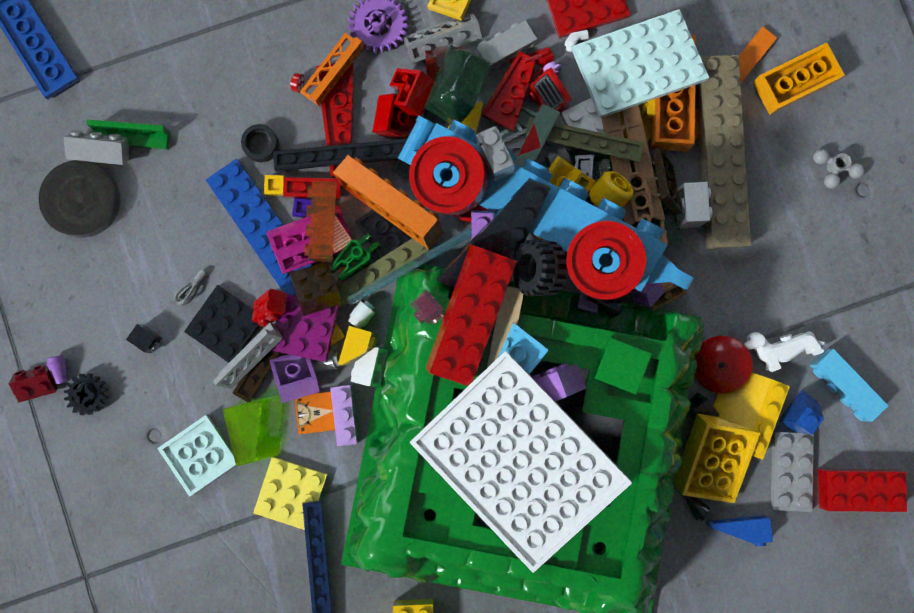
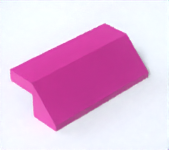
(290, 240)

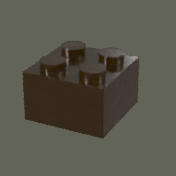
(315, 288)

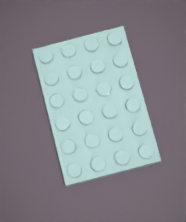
(639, 63)

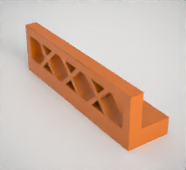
(335, 72)

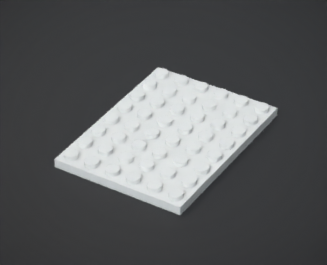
(520, 461)

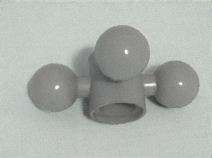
(833, 180)

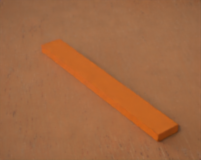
(749, 57)

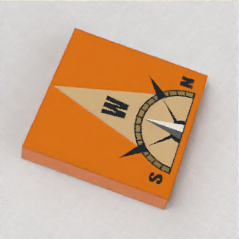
(315, 413)

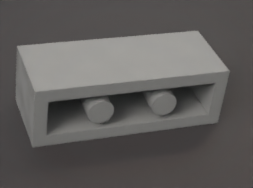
(507, 44)
(96, 147)

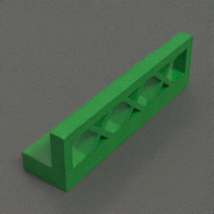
(138, 134)

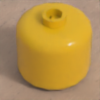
(613, 188)

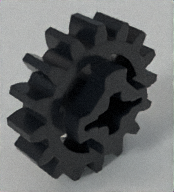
(88, 386)

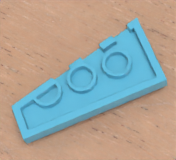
(523, 348)

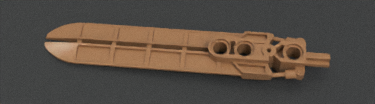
(643, 170)

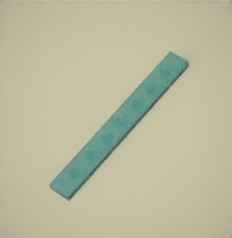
(412, 265)

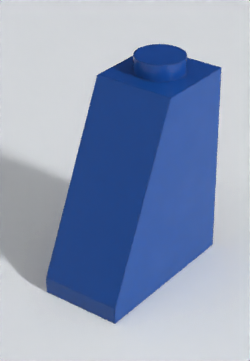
(803, 414)

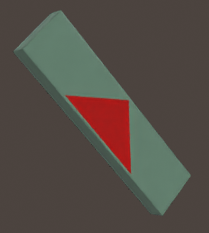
(537, 135)

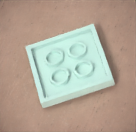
(198, 455)

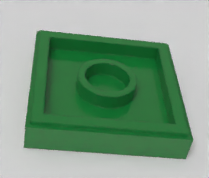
(623, 366)

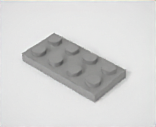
(792, 471)

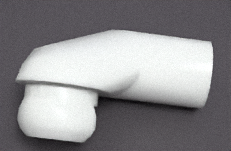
(574, 37)

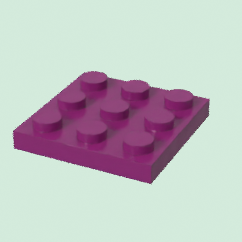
(306, 335)

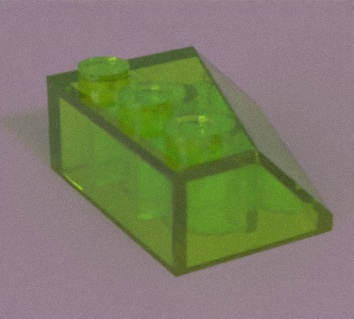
(255, 429)

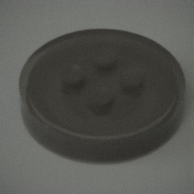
(79, 199)

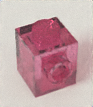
(427, 309)

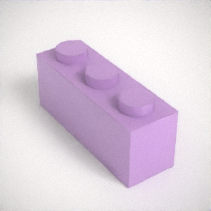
(344, 415)

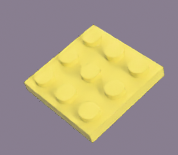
(285, 490)

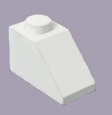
(370, 368)

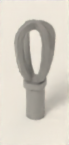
(194, 283)

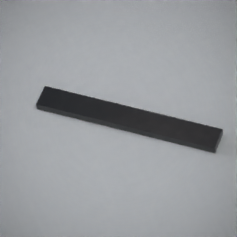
(335, 154)

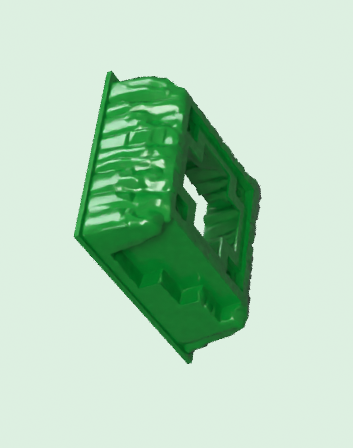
(399, 485)

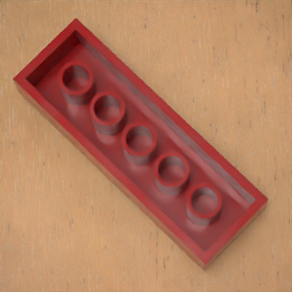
(470, 315)

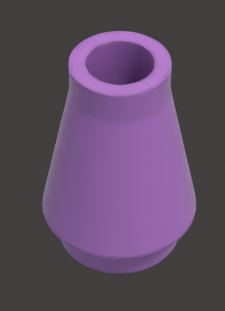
(58, 368)

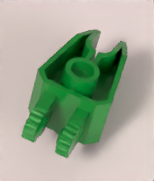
(354, 257)

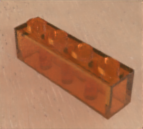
(321, 221)

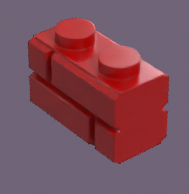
(269, 307)

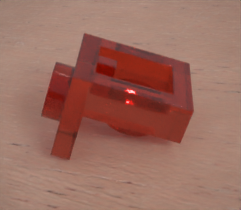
(431, 64)

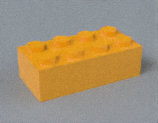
(798, 78)

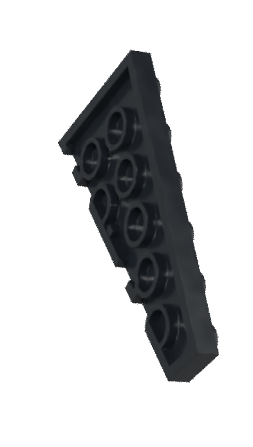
(506, 229)

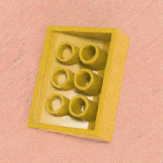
(754, 407)
(715, 459)

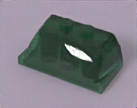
(457, 85)

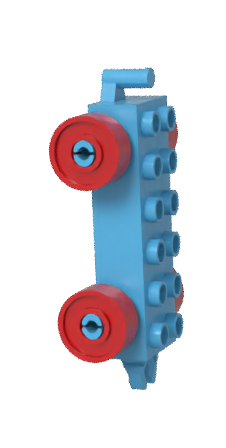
(602, 251)

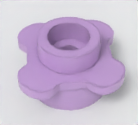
(556, 67)

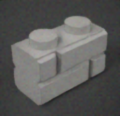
(495, 153)

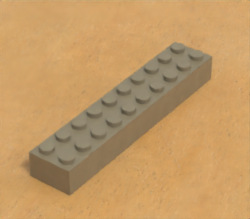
(723, 153)

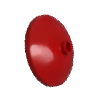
(737, 361)

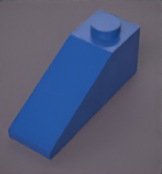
(750, 529)

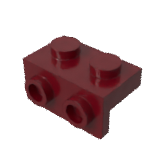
(32, 383)

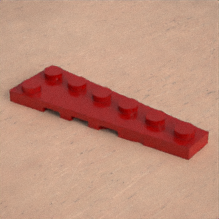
(338, 111)

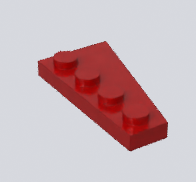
(510, 94)

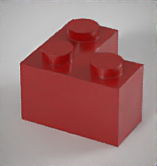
(413, 90)

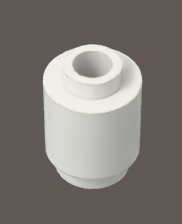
(361, 314)

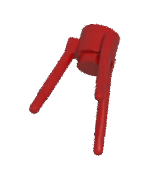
(542, 57)

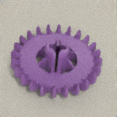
(374, 9)

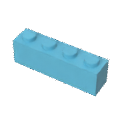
(848, 385)

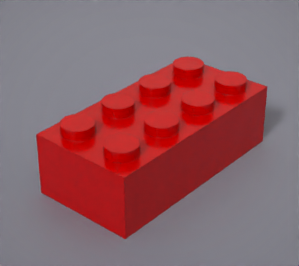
(862, 490)

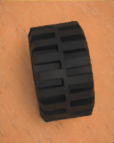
(540, 268)

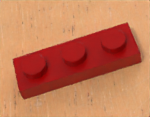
(299, 186)

